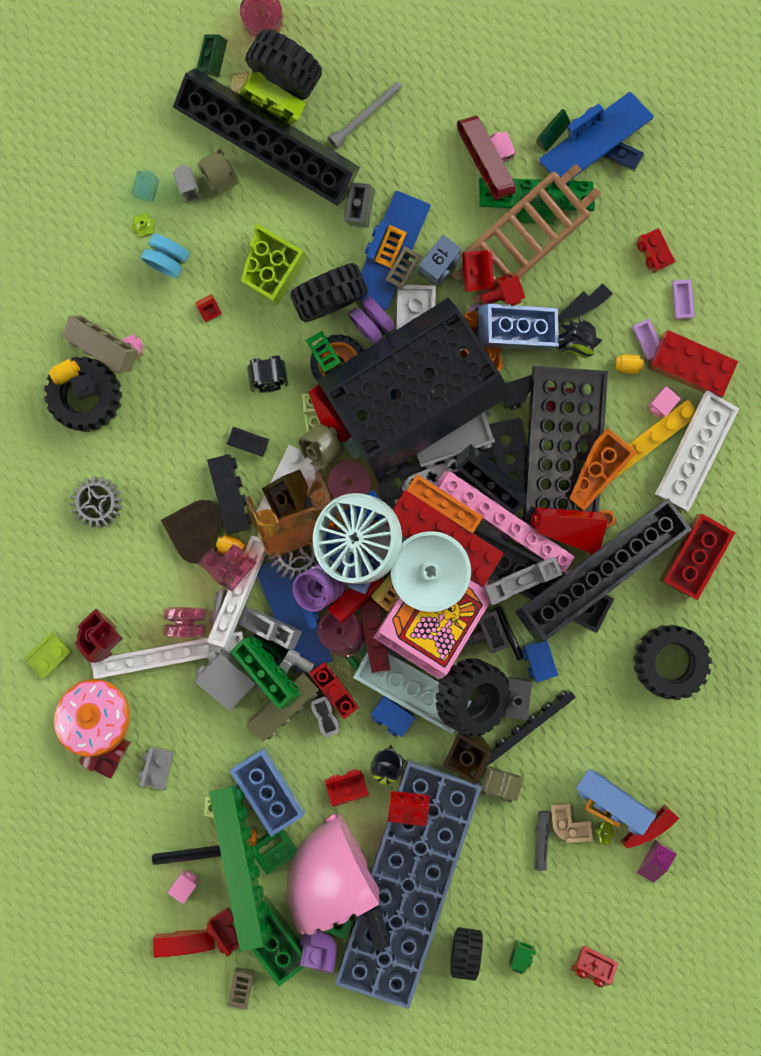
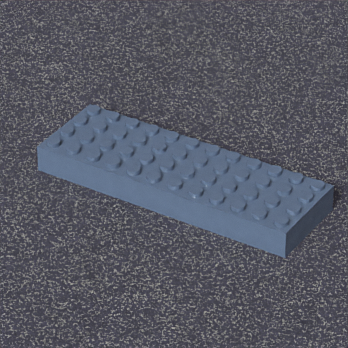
(413, 881)

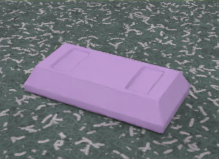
(683, 299)
(646, 337)

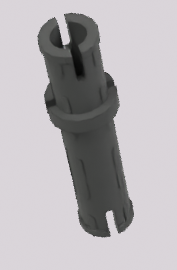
(542, 840)

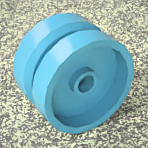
(165, 256)

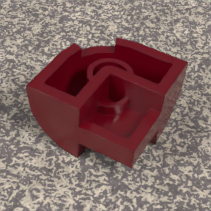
(97, 637)
(107, 763)

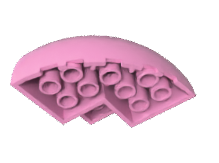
(329, 878)

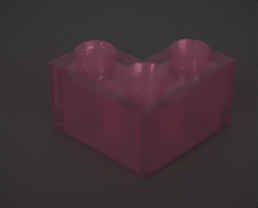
(228, 568)

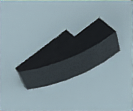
(585, 304)

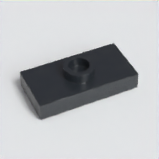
(248, 441)

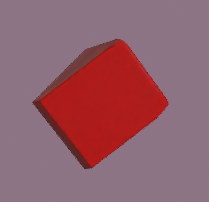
(208, 308)

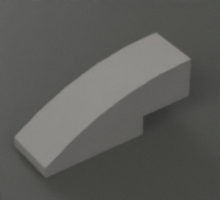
(270, 628)

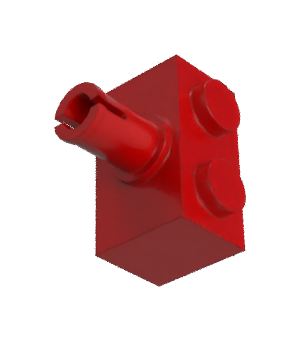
(508, 291)

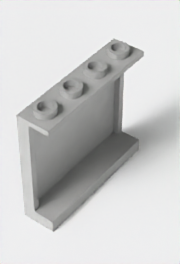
(474, 432)

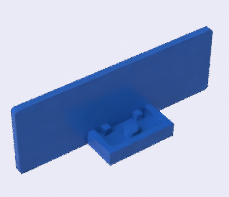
(596, 134)
(405, 214)
(285, 608)

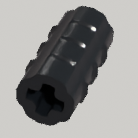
(377, 928)

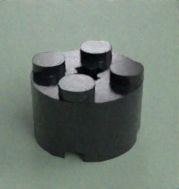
(267, 374)

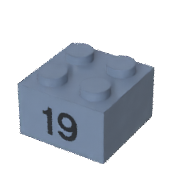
(439, 260)

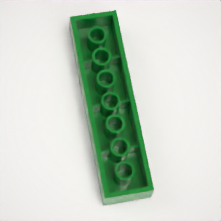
(240, 867)

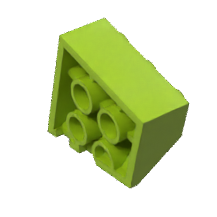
(272, 98)
(271, 265)

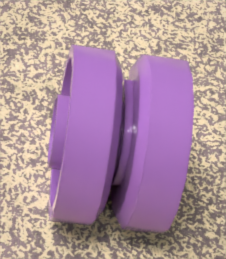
(371, 321)

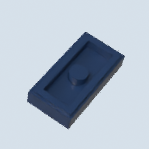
(625, 156)

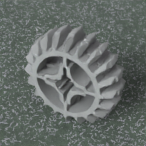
(80, 507)
(300, 557)

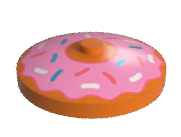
(92, 718)

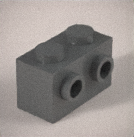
(359, 204)

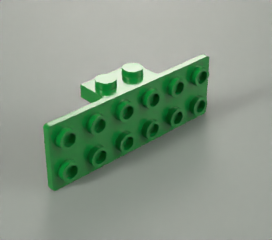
(524, 186)

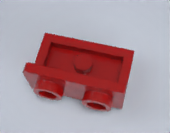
(478, 270)
(346, 787)
(408, 808)
(223, 931)

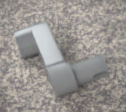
(437, 471)
(294, 659)

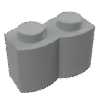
(186, 183)
(328, 721)

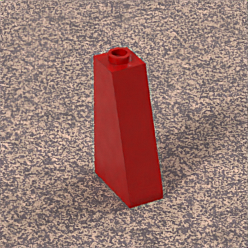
(573, 527)

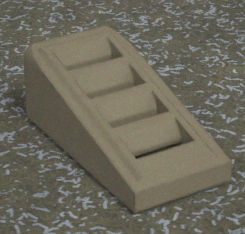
(410, 253)
(246, 974)

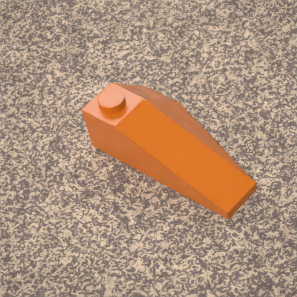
(604, 462)

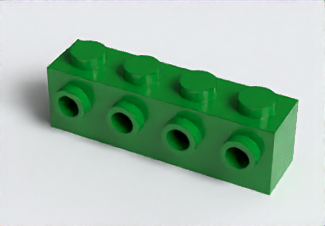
(266, 672)

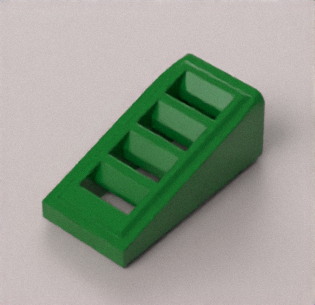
(330, 366)

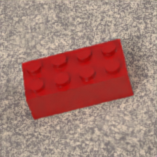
(692, 364)
(697, 556)

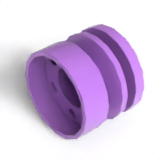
(316, 589)

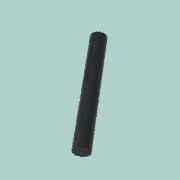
(509, 633)

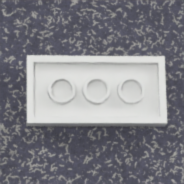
(291, 462)

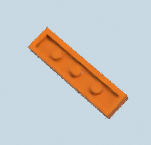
(444, 503)

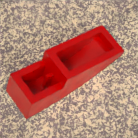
(327, 414)
(663, 821)
(182, 943)

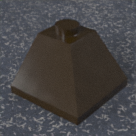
(287, 494)
(468, 757)

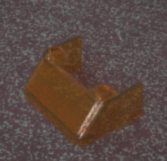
(293, 530)

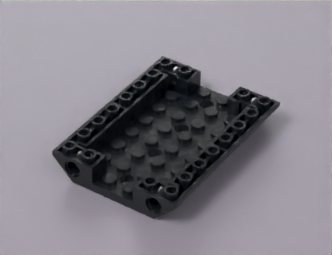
(427, 406)

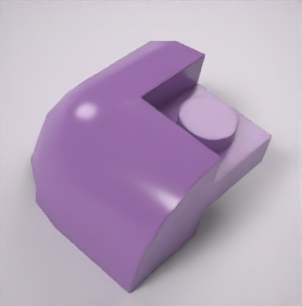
(318, 952)

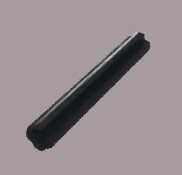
(186, 855)

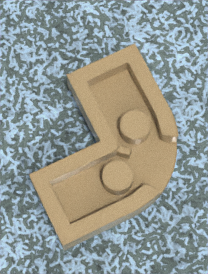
(566, 829)

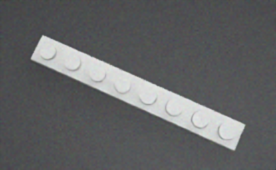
(160, 656)

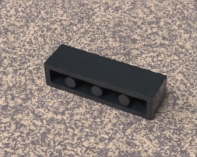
(491, 479)
(229, 494)

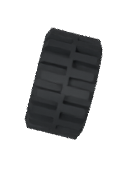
(466, 954)

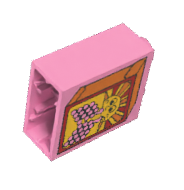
(436, 637)

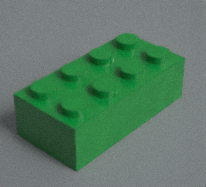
(282, 952)

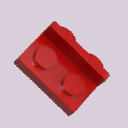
(655, 250)
(595, 967)

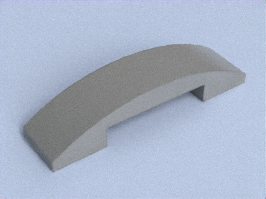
(523, 580)

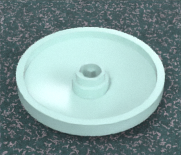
(431, 571)

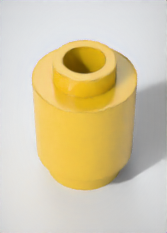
(629, 364)
(64, 371)
(225, 542)

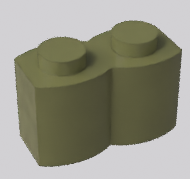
(501, 784)

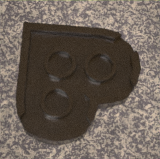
(194, 529)

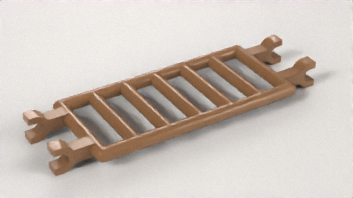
(525, 203)

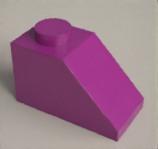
(656, 861)

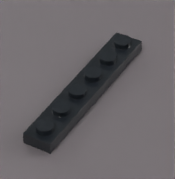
(533, 722)

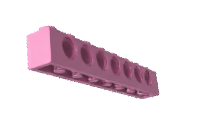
(504, 520)

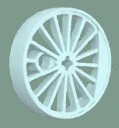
(354, 530)

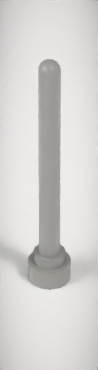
(337, 138)

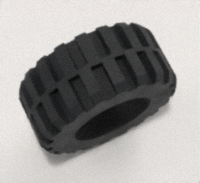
(284, 63)
(329, 292)
(97, 416)
(697, 667)
(488, 705)

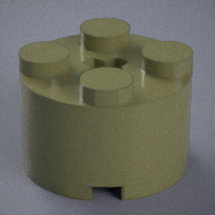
(219, 171)
(320, 445)

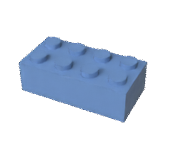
(518, 327)
(267, 791)
(616, 801)

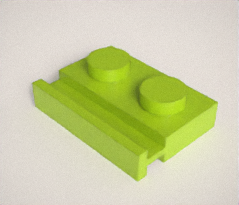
(47, 655)

